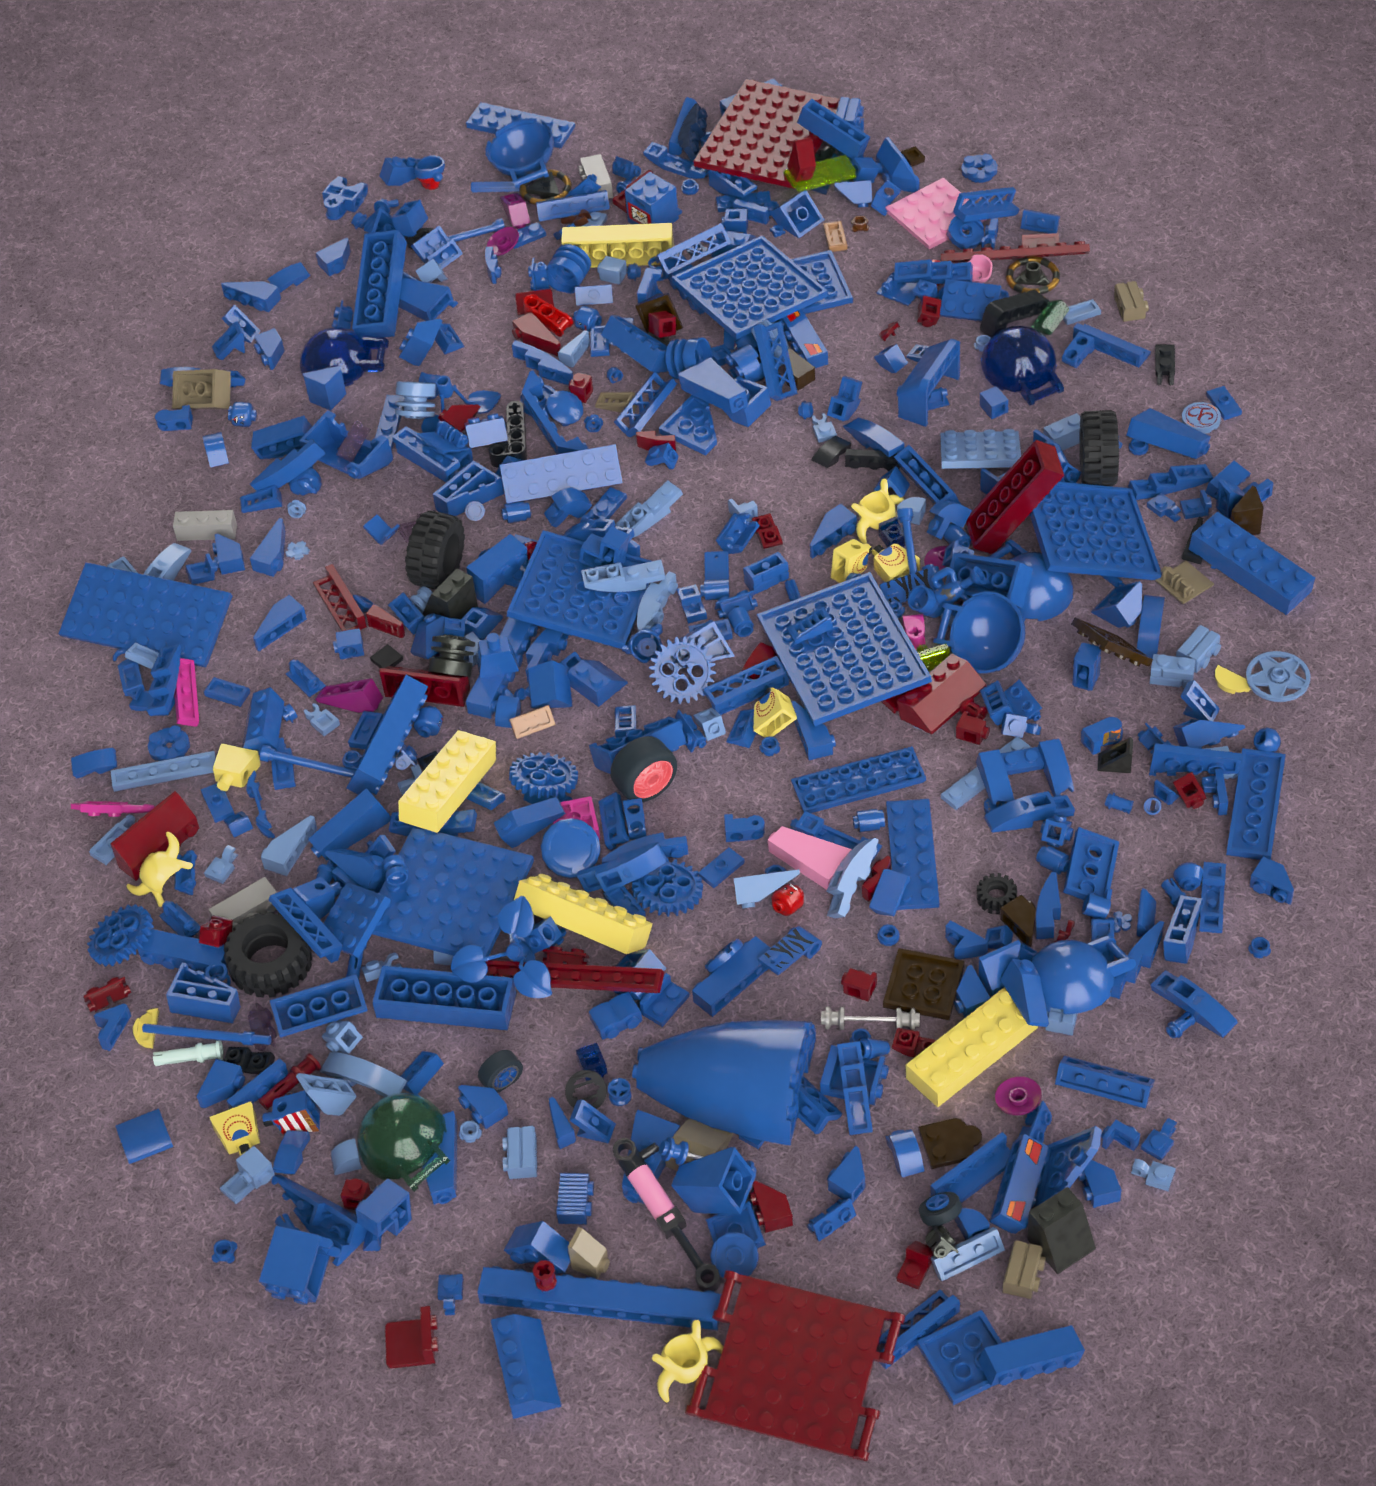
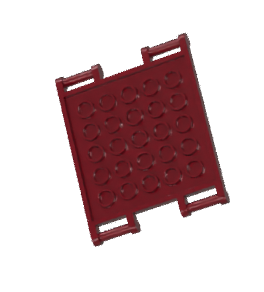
(796, 1365)

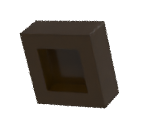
(913, 156)

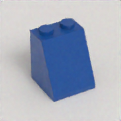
(715, 1183)

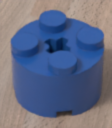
(745, 364)

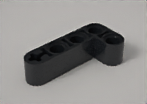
(1011, 309)
(516, 436)

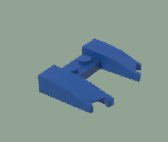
(996, 767)

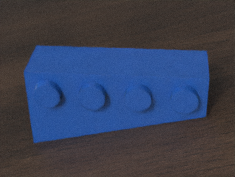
(636, 343)
(666, 730)

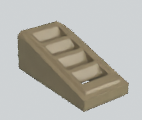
(616, 406)

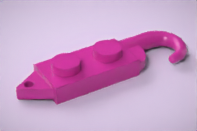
(114, 809)

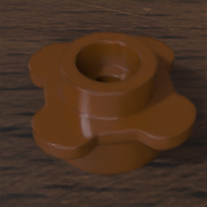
(859, 223)

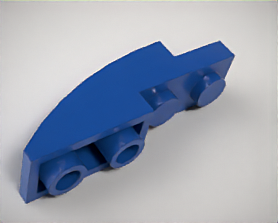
(598, 527)
(545, 645)
(1025, 810)
(459, 822)
(671, 847)
(623, 870)
(1195, 1001)

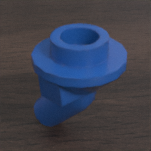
(385, 205)

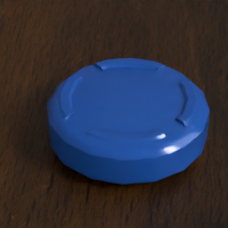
(570, 847)

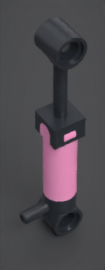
(660, 1206)

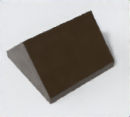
(657, 303)
(1249, 512)

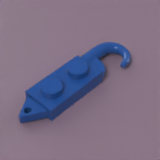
(130, 676)

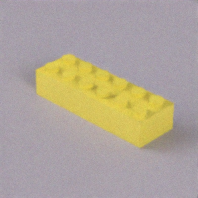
(626, 242)
(447, 781)
(584, 914)
(968, 1048)

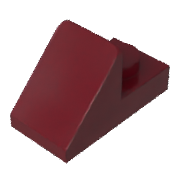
(915, 1265)

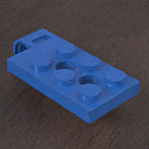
(1092, 888)

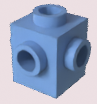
(341, 1036)

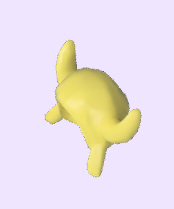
(875, 509)
(157, 869)
(684, 1358)

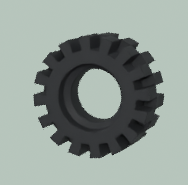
(992, 883)

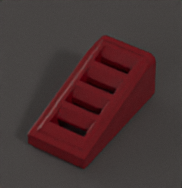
(384, 622)

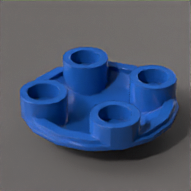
(564, 407)

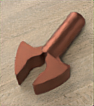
(578, 220)

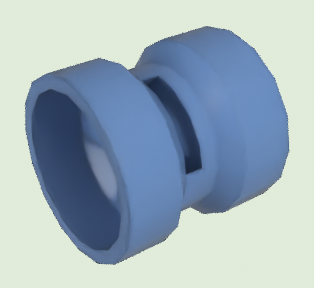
(421, 598)

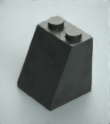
(453, 596)
(1061, 1230)

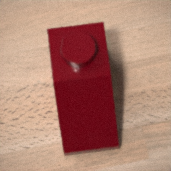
(802, 160)
(458, 415)

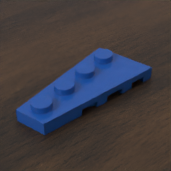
(1175, 759)

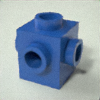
(1049, 832)

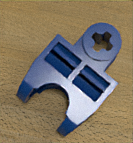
(343, 198)

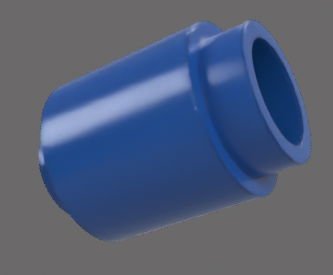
(516, 512)
(955, 532)
(740, 621)
(868, 820)
(1053, 859)

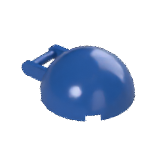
(522, 150)
(1047, 592)
(984, 631)
(1077, 973)

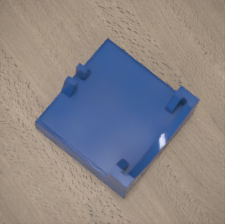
(648, 285)

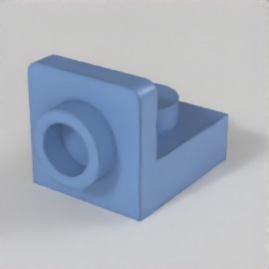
(711, 723)

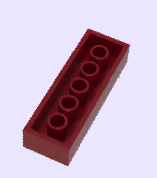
(1014, 497)

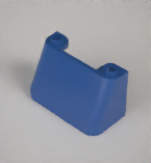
(330, 435)

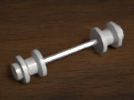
(838, 1018)

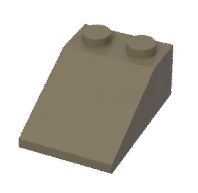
(201, 389)
(701, 1140)

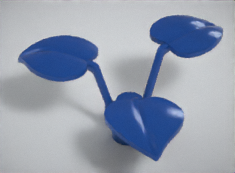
(444, 388)
(533, 978)

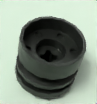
(451, 655)

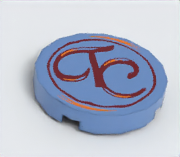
(1201, 417)

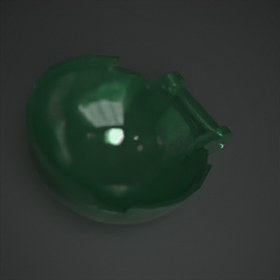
(401, 1137)

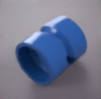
(924, 601)

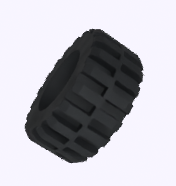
(1099, 448)
(434, 549)
(272, 976)

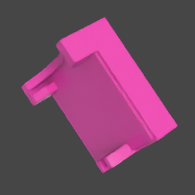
(582, 810)

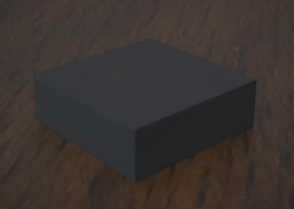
(386, 657)

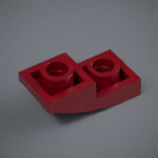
(648, 439)
(767, 531)
(760, 654)
(870, 884)
(910, 1043)

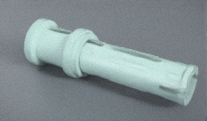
(199, 1053)

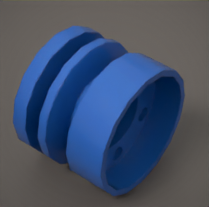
(568, 268)
(685, 354)

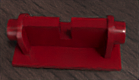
(557, 956)
(113, 989)

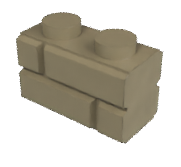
(1130, 301)
(1023, 1270)

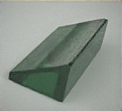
(1050, 317)

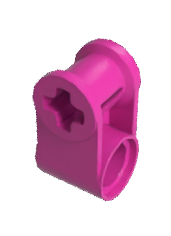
(915, 629)

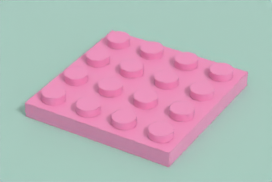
(927, 212)

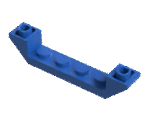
(530, 392)

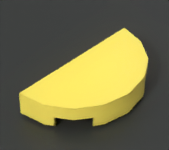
(1230, 681)
(145, 1039)

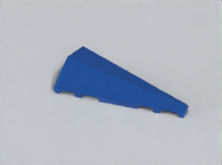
(324, 1217)

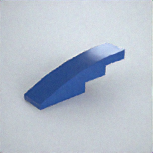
(932, 271)
(548, 366)
(874, 436)
(288, 468)
(1174, 480)
(165, 676)
(1143, 954)
(855, 1088)

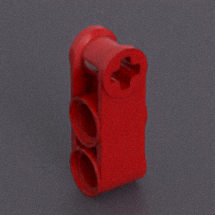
(549, 316)

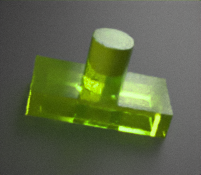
(933, 656)

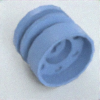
(415, 399)

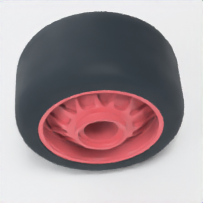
(643, 768)

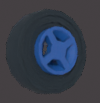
(940, 1208)

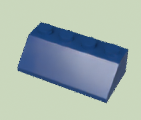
(318, 1005)
(525, 1364)

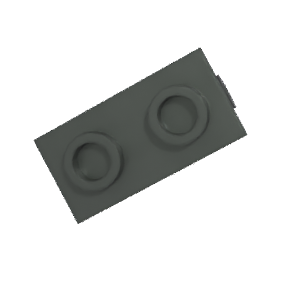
(940, 1241)

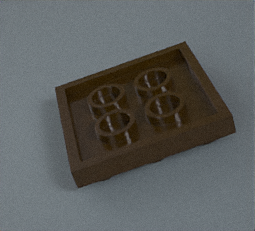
(1111, 642)
(923, 983)

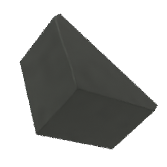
(1117, 758)

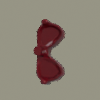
(890, 330)
(1065, 935)

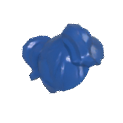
(306, 482)
(641, 639)

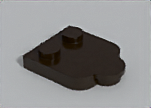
(949, 1141)

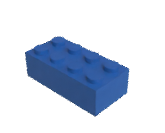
(1001, 575)

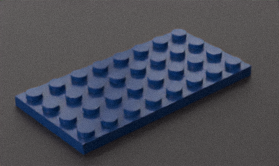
(131, 608)

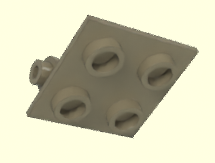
(1184, 581)

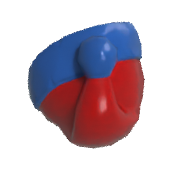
(430, 171)

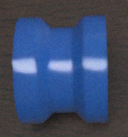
(615, 1088)

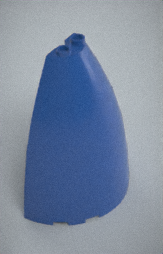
(732, 1075)

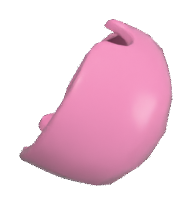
(981, 267)

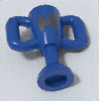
(955, 589)

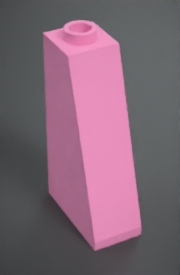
(809, 854)

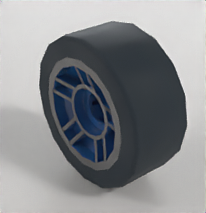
(500, 1070)

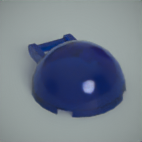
(345, 349)
(1021, 362)

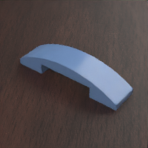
(363, 1073)

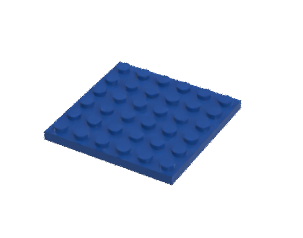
(749, 286)
(1094, 532)
(556, 597)
(451, 892)

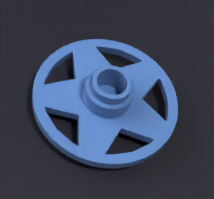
(1278, 676)

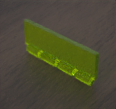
(826, 172)

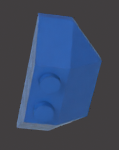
(895, 167)

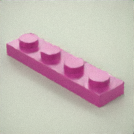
(186, 694)

